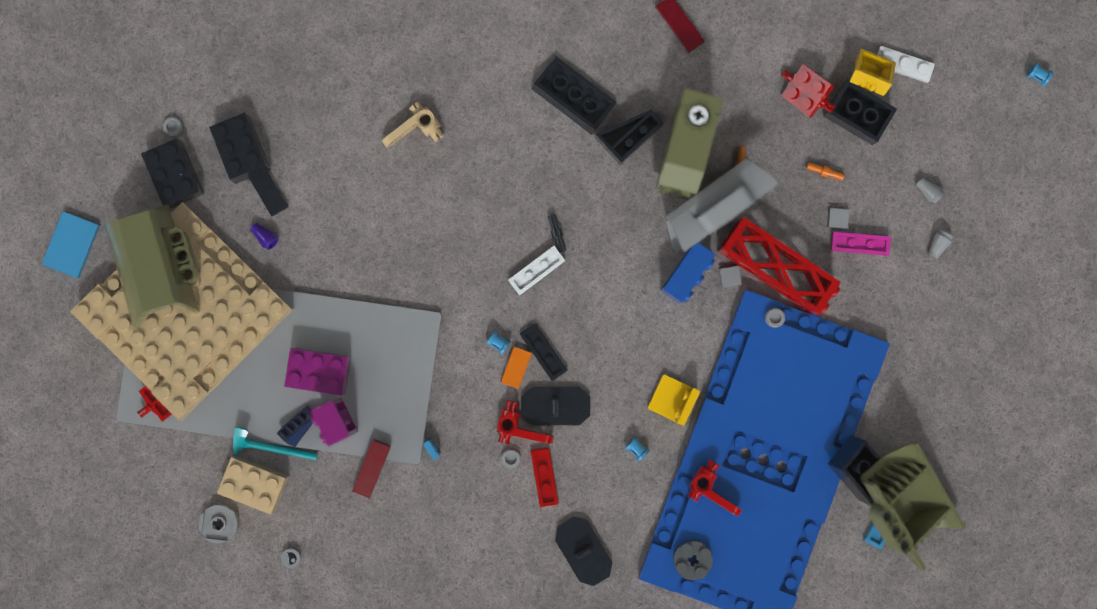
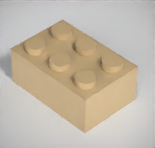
(253, 484)

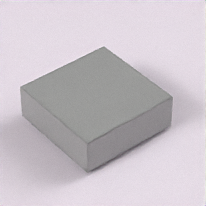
(838, 218)
(730, 277)

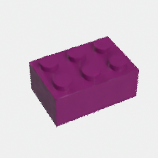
(317, 371)
(333, 422)

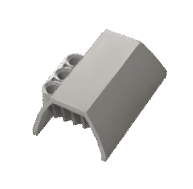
(717, 204)

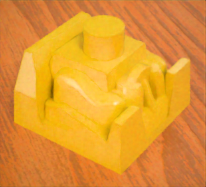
(873, 72)

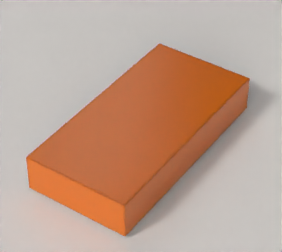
(516, 367)

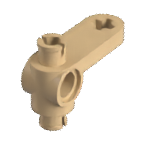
(431, 129)

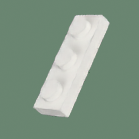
(908, 65)
(536, 270)

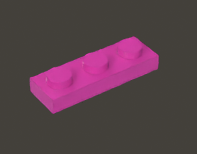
(860, 243)

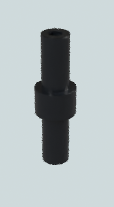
(556, 233)

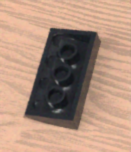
(573, 95)

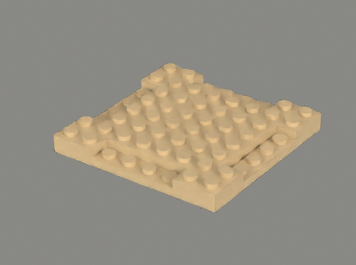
(183, 351)

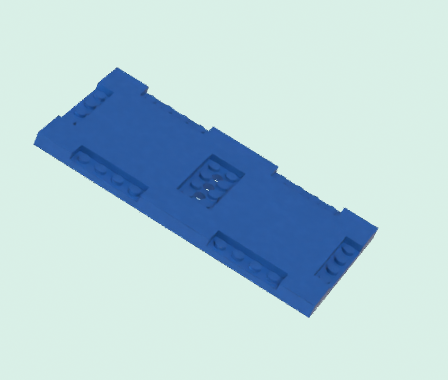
(782, 396)

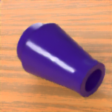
(264, 236)

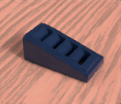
(294, 429)

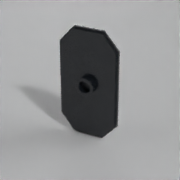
(555, 406)
(583, 551)

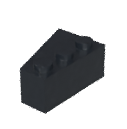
(629, 136)

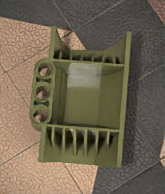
(151, 263)
(908, 500)

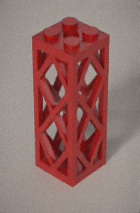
(820, 300)

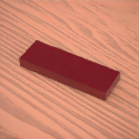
(680, 24)
(371, 468)

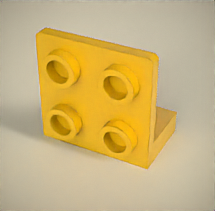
(673, 399)

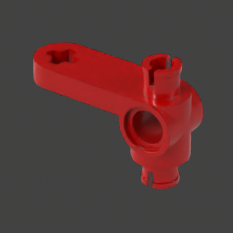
(510, 413)
(709, 473)

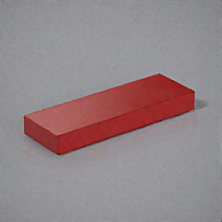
(544, 477)

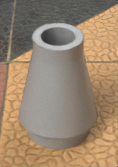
(930, 190)
(940, 243)

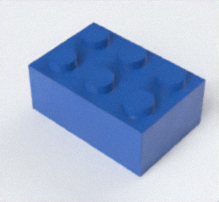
(688, 273)

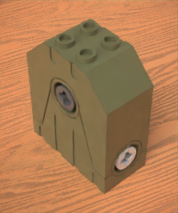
(688, 144)

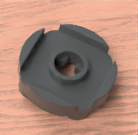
(699, 569)

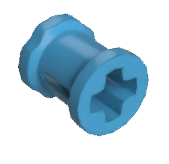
(1040, 74)
(498, 342)
(637, 449)

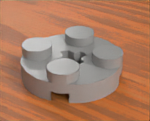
(210, 530)

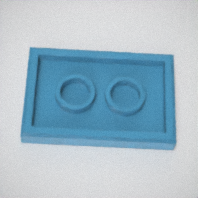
(70, 244)

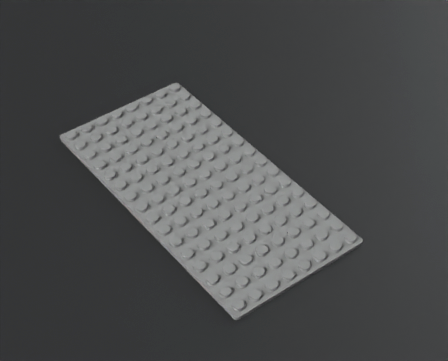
(385, 389)

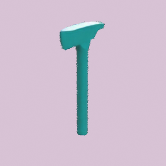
(241, 441)

